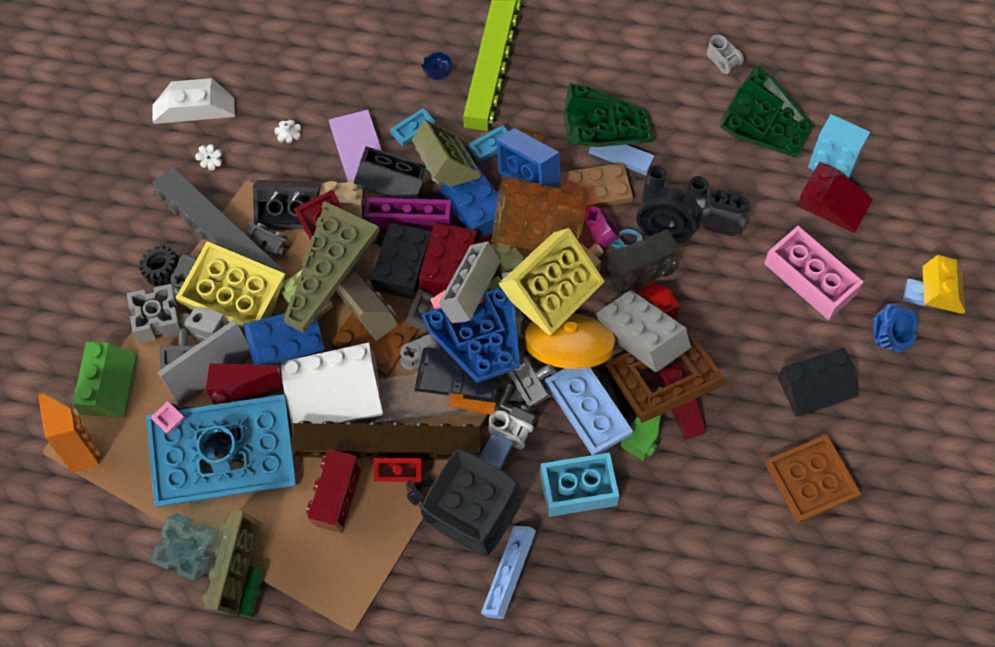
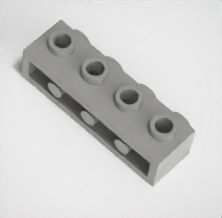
(469, 282)

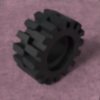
(155, 258)

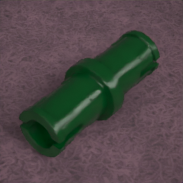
(251, 591)

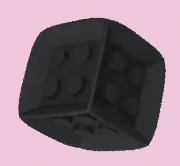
(472, 502)

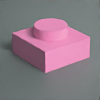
(167, 418)

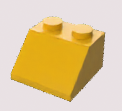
(944, 284)

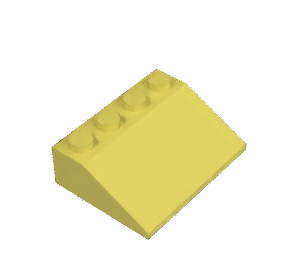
(552, 281)
(231, 286)

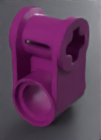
(601, 227)

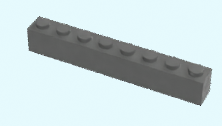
(206, 218)

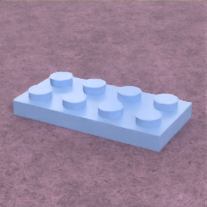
(588, 408)

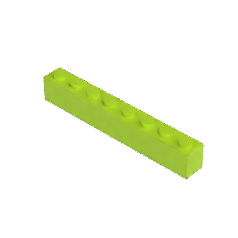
(491, 64)

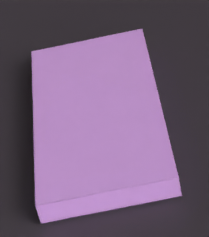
(351, 136)

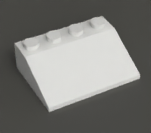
(333, 386)

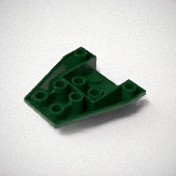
(766, 115)
(603, 120)

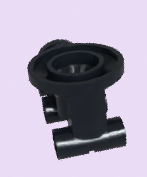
(680, 212)

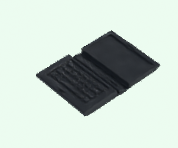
(443, 375)

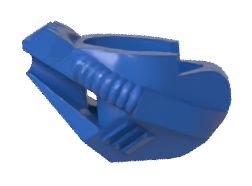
(895, 327)

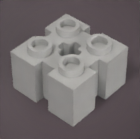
(154, 313)

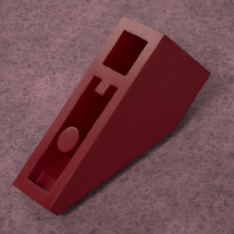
(687, 415)

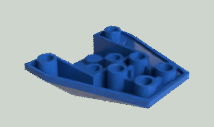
(485, 343)

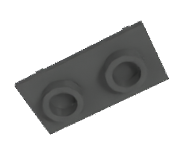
(275, 242)

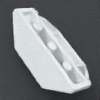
(193, 101)

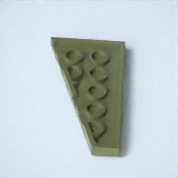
(330, 256)

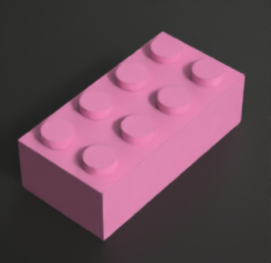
(813, 272)

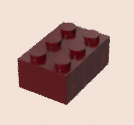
(443, 256)
(334, 490)

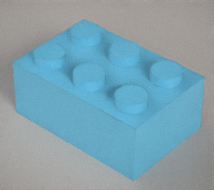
(839, 146)
(579, 484)

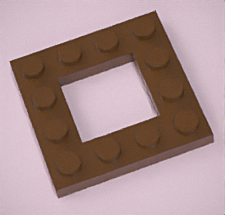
(649, 405)

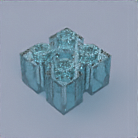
(172, 551)

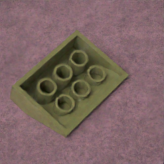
(232, 563)

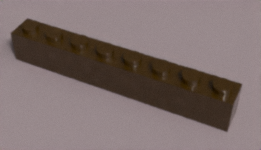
(384, 440)

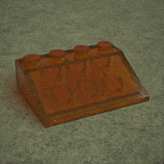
(531, 212)

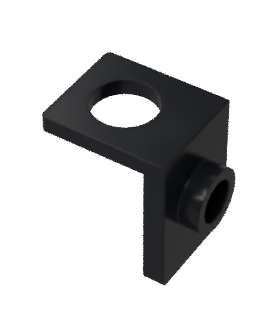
(414, 494)

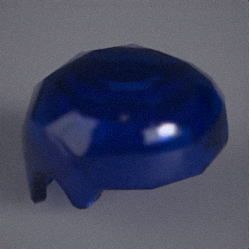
(437, 66)

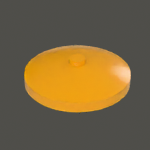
(574, 345)

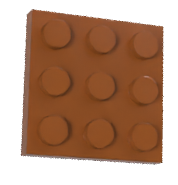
(386, 348)
(812, 479)

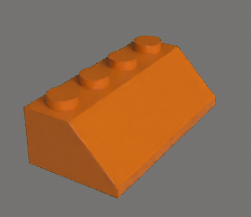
(68, 435)

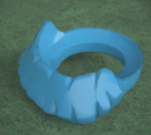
(618, 244)

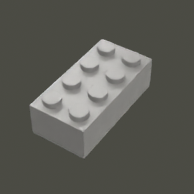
(644, 330)

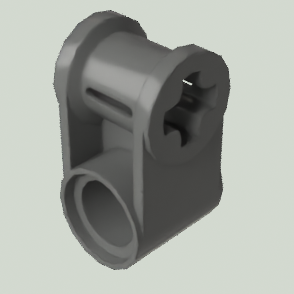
(182, 271)

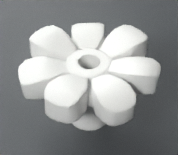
(288, 131)
(209, 156)

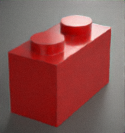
(397, 470)

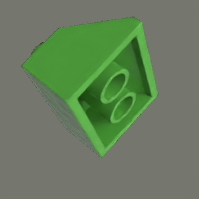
(104, 380)

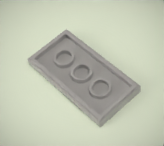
(190, 371)

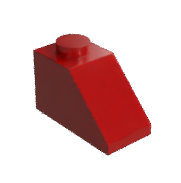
(660, 298)

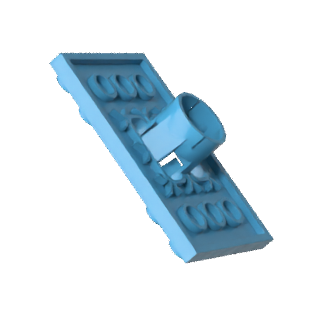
(263, 443)

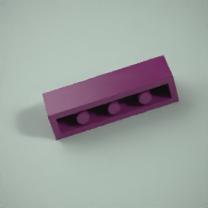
(408, 212)

